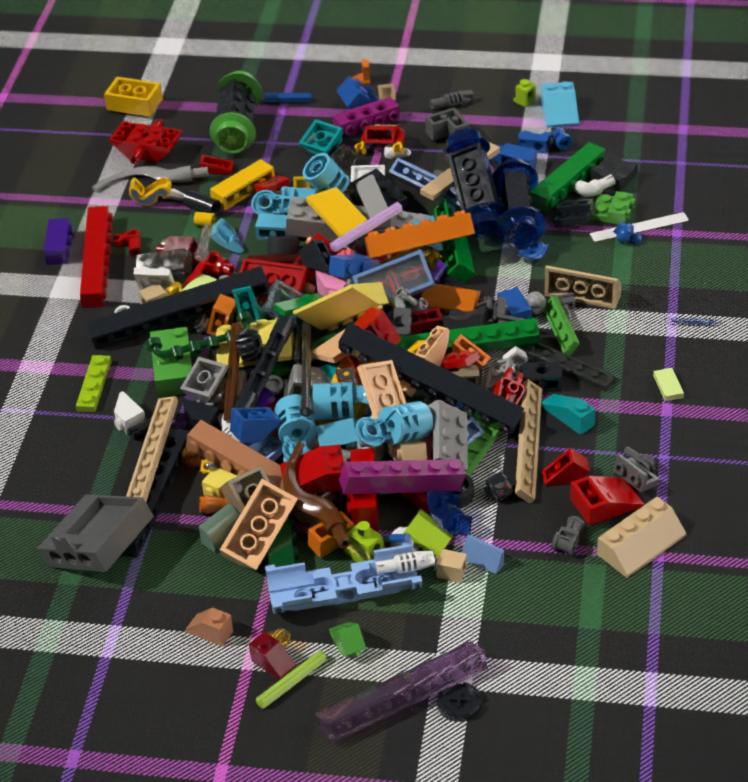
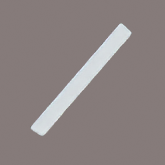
(642, 226)

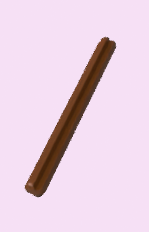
(232, 373)

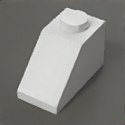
(127, 413)

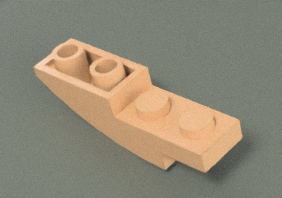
(432, 350)

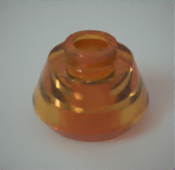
(191, 459)

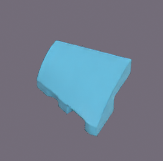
(226, 236)

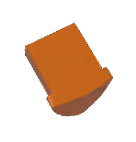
(364, 77)

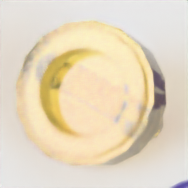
(281, 635)

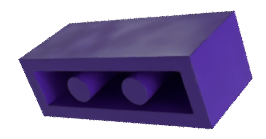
(58, 241)

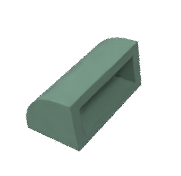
(217, 528)

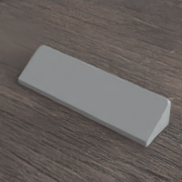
(372, 198)

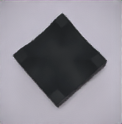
(621, 171)
(463, 319)

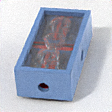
(406, 272)

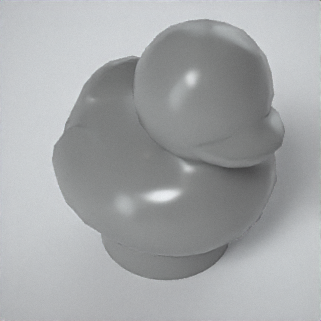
(536, 302)

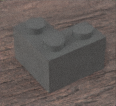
(445, 123)

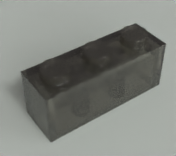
(177, 260)

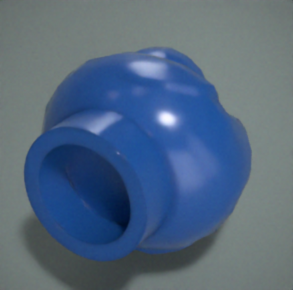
(624, 231)

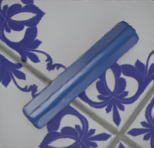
(287, 97)

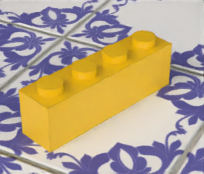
(241, 184)

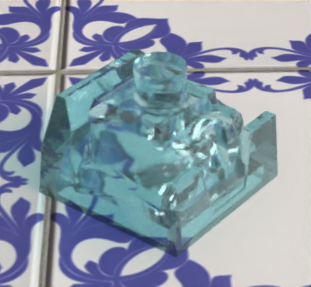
(278, 293)

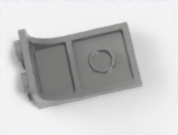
(449, 432)

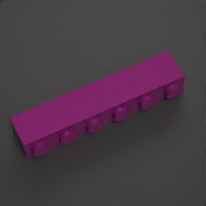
(401, 476)

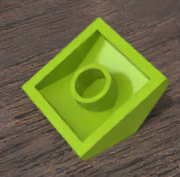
(428, 534)

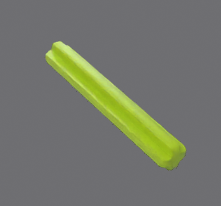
(291, 679)

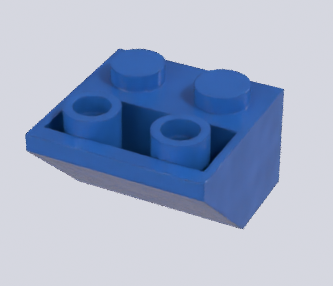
(356, 94)

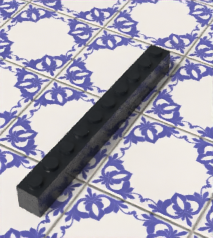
(172, 308)
(432, 379)

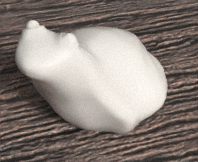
(388, 152)

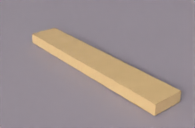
(445, 180)

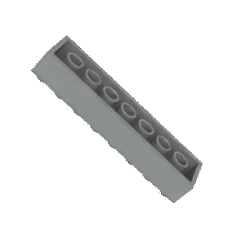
(305, 222)

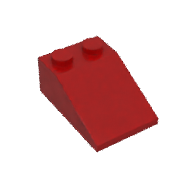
(318, 469)

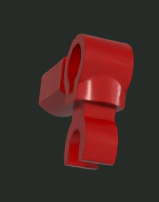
(130, 238)

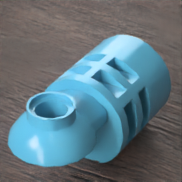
(325, 174)
(278, 203)
(336, 400)
(293, 425)
(396, 425)

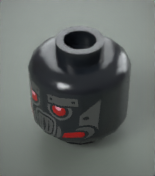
(499, 486)

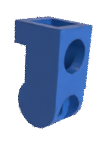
(534, 141)

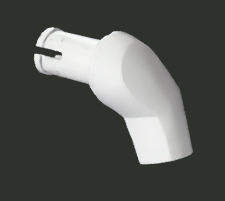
(594, 187)

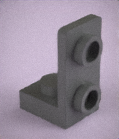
(500, 311)

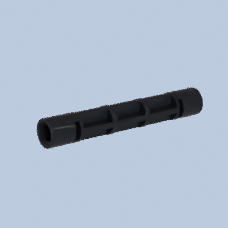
(268, 358)

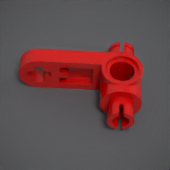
(214, 266)

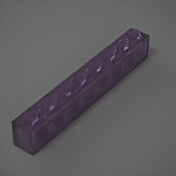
(401, 691)

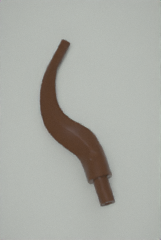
(313, 504)

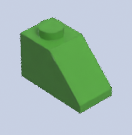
(348, 639)

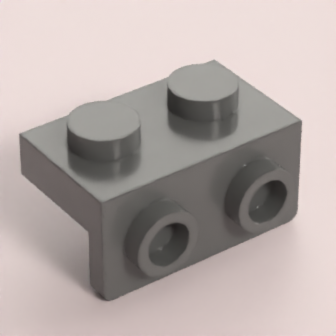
(635, 473)

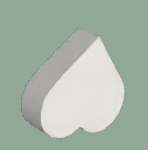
(517, 355)

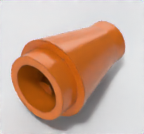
(211, 504)

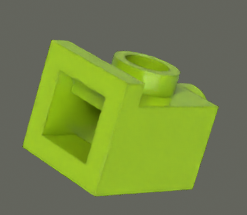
(525, 93)

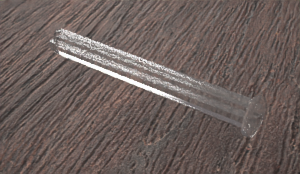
(202, 252)

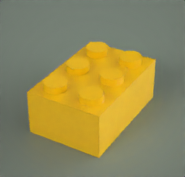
(133, 96)

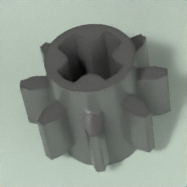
(489, 302)

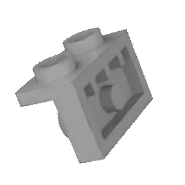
(497, 370)

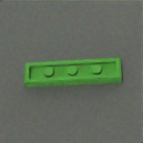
(561, 326)

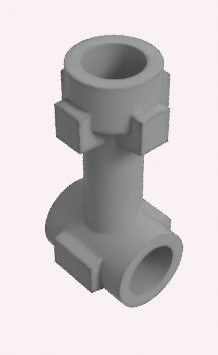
(416, 305)

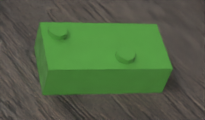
(171, 374)

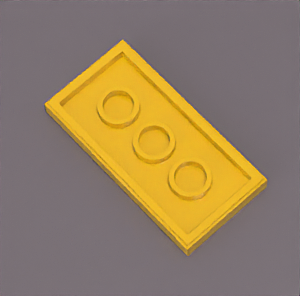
(336, 210)

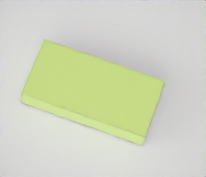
(668, 384)

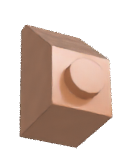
(211, 626)

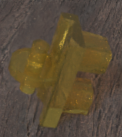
(432, 257)

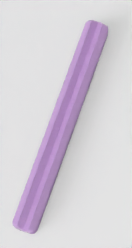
(365, 227)

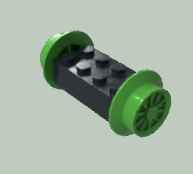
(233, 125)

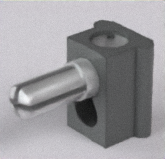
(567, 301)

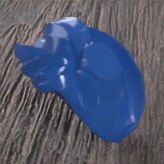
(534, 253)

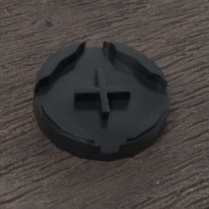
(459, 702)

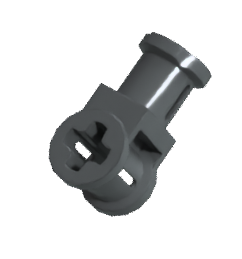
(568, 536)

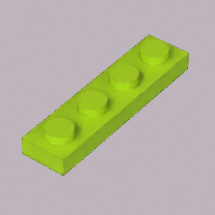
(93, 383)

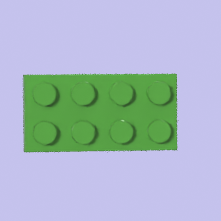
(480, 446)

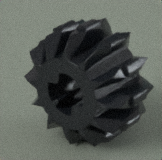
(249, 345)

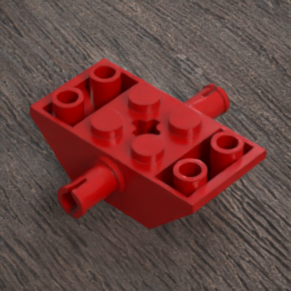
(144, 141)

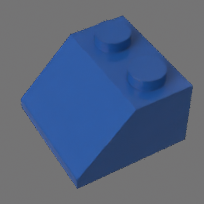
(252, 424)

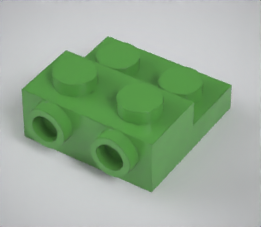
(613, 208)

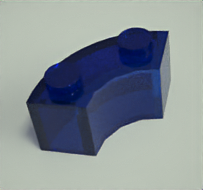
(447, 513)

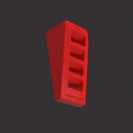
(216, 165)

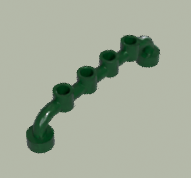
(176, 352)

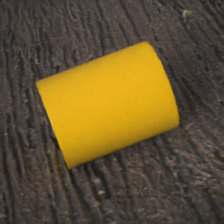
(202, 218)

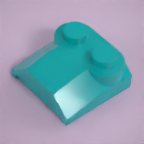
(321, 137)

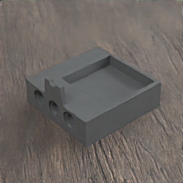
(95, 532)

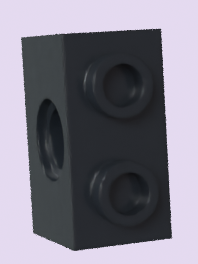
(544, 374)

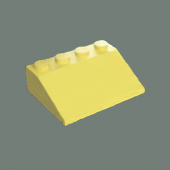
(343, 305)
(263, 328)

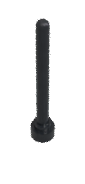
(298, 342)

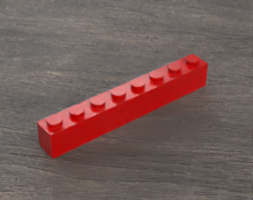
(96, 257)

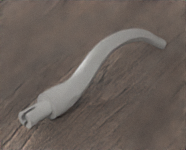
(178, 175)

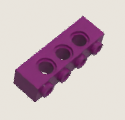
(374, 113)

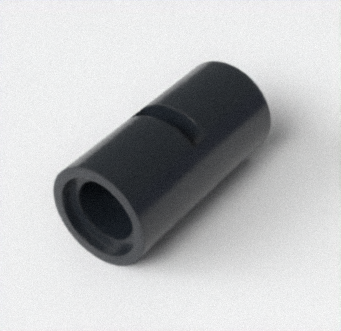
(201, 202)

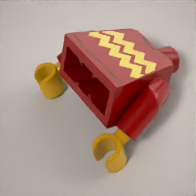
(382, 134)

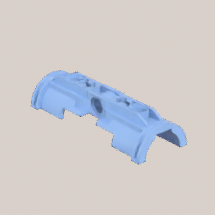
(292, 581)

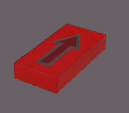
(272, 183)

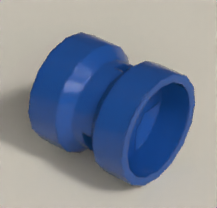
(561, 138)

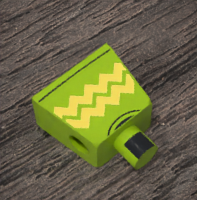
(363, 542)

